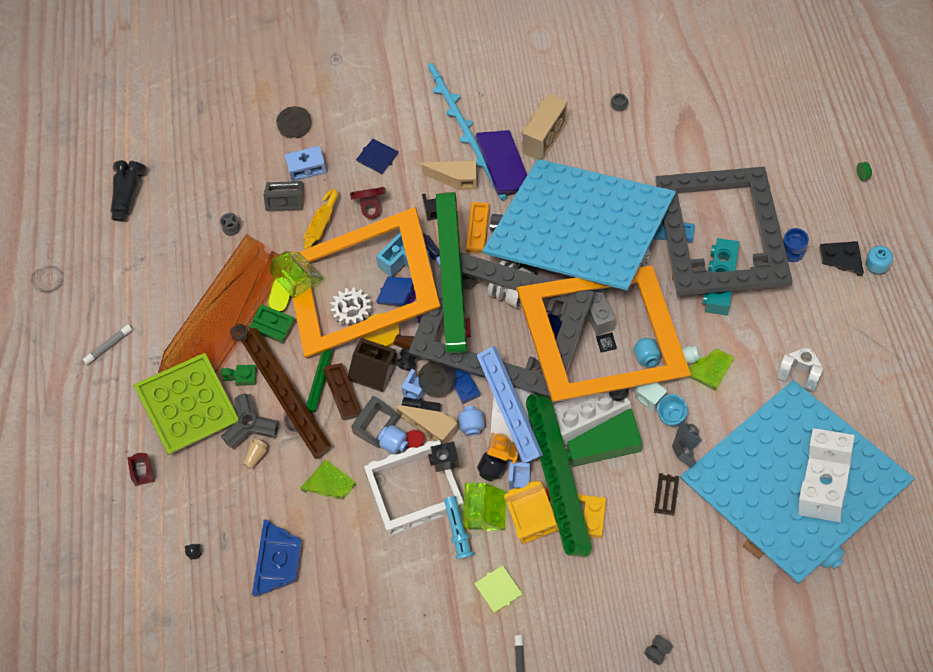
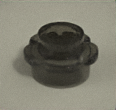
(239, 328)

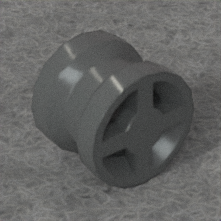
(227, 220)

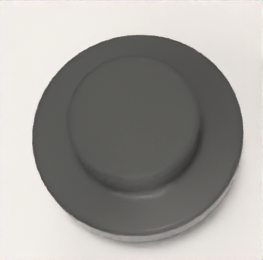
(619, 101)

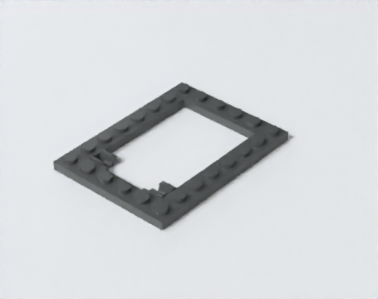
(699, 281)
(572, 316)

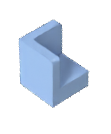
(411, 386)
(519, 475)

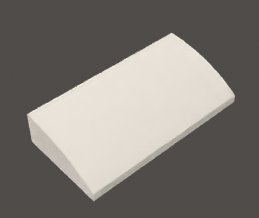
(584, 413)

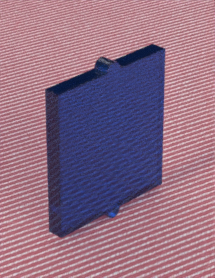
(377, 156)

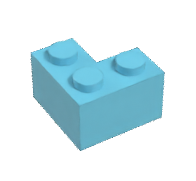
(393, 256)

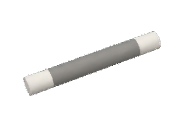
(107, 344)

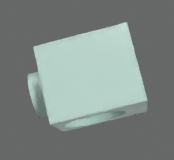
(650, 395)

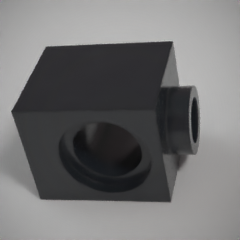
(444, 449)

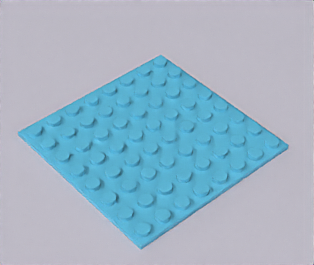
(580, 223)
(759, 476)

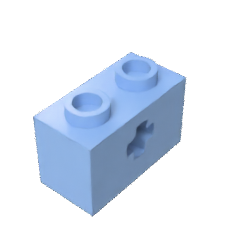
(305, 163)

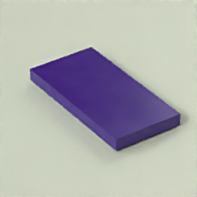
(502, 160)

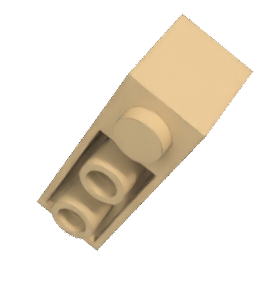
(453, 173)

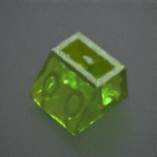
(484, 507)

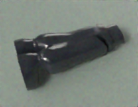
(125, 187)

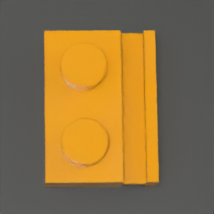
(502, 448)

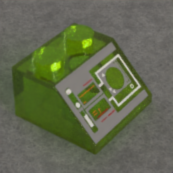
(294, 272)

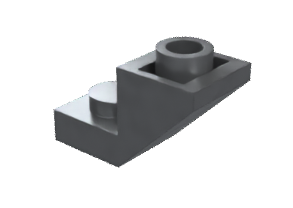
(685, 440)

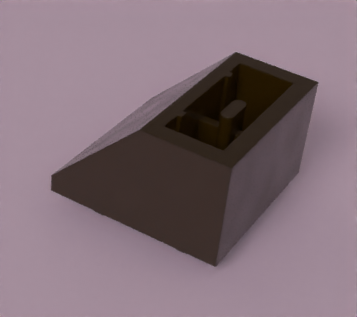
(372, 364)

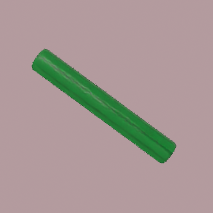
(318, 381)

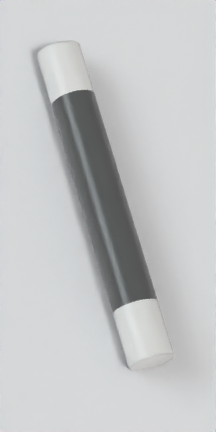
(519, 654)

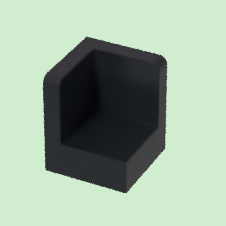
(430, 208)

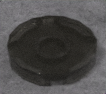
(294, 122)
(436, 379)

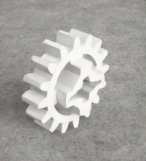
(350, 306)

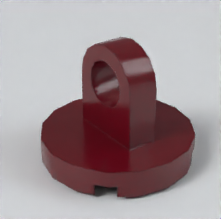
(368, 197)

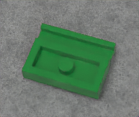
(272, 323)

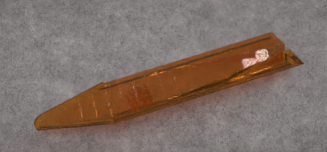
(227, 302)

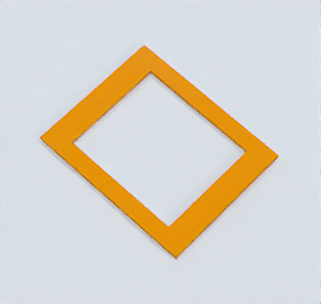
(420, 271)
(549, 355)

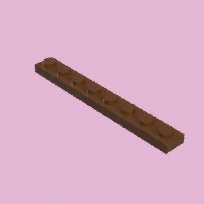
(286, 394)

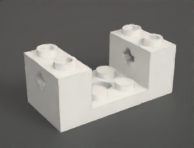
(828, 458)

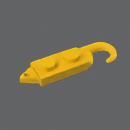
(320, 219)

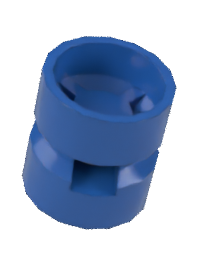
(795, 244)

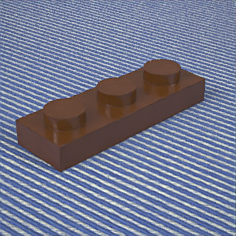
(342, 391)

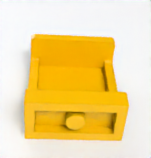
(531, 512)

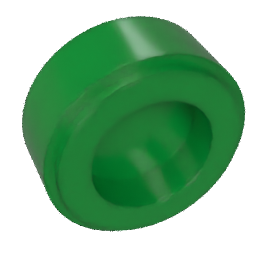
(864, 171)

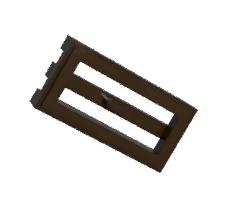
(668, 478)

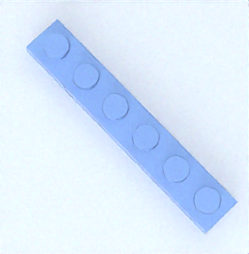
(509, 405)

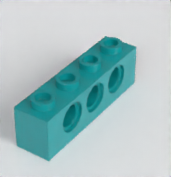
(728, 251)

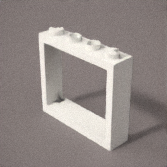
(419, 517)

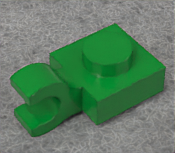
(243, 375)

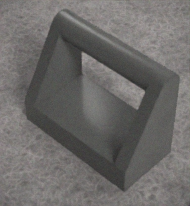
(284, 198)
(367, 415)

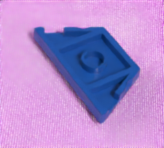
(276, 560)

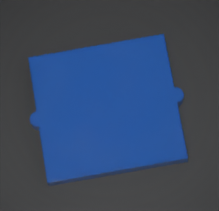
(395, 291)

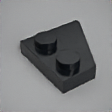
(842, 256)

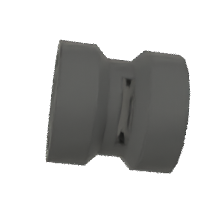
(658, 650)

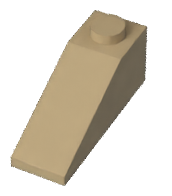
(430, 423)

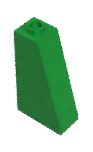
(606, 441)

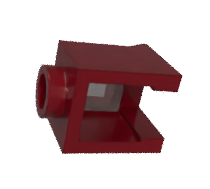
(140, 469)

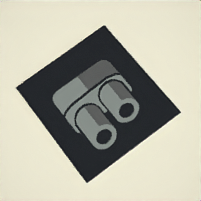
(606, 342)

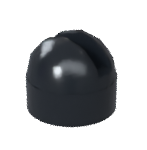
(193, 551)

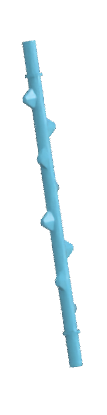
(464, 123)

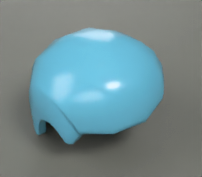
(672, 410)

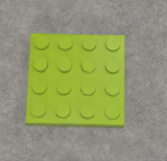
(186, 403)

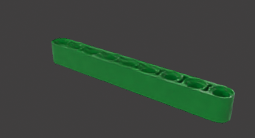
(451, 273)
(558, 476)

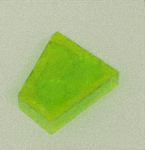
(711, 369)
(329, 481)

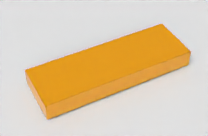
(477, 227)

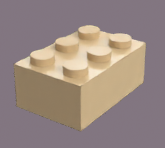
(544, 127)

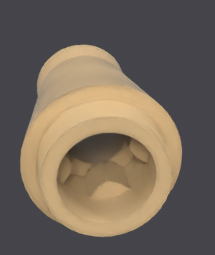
(254, 453)

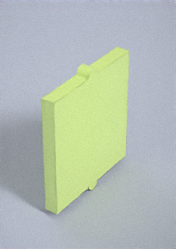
(498, 589)

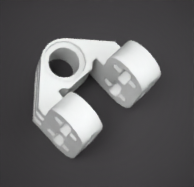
(794, 359)

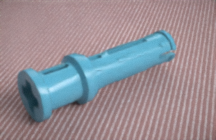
(459, 538)

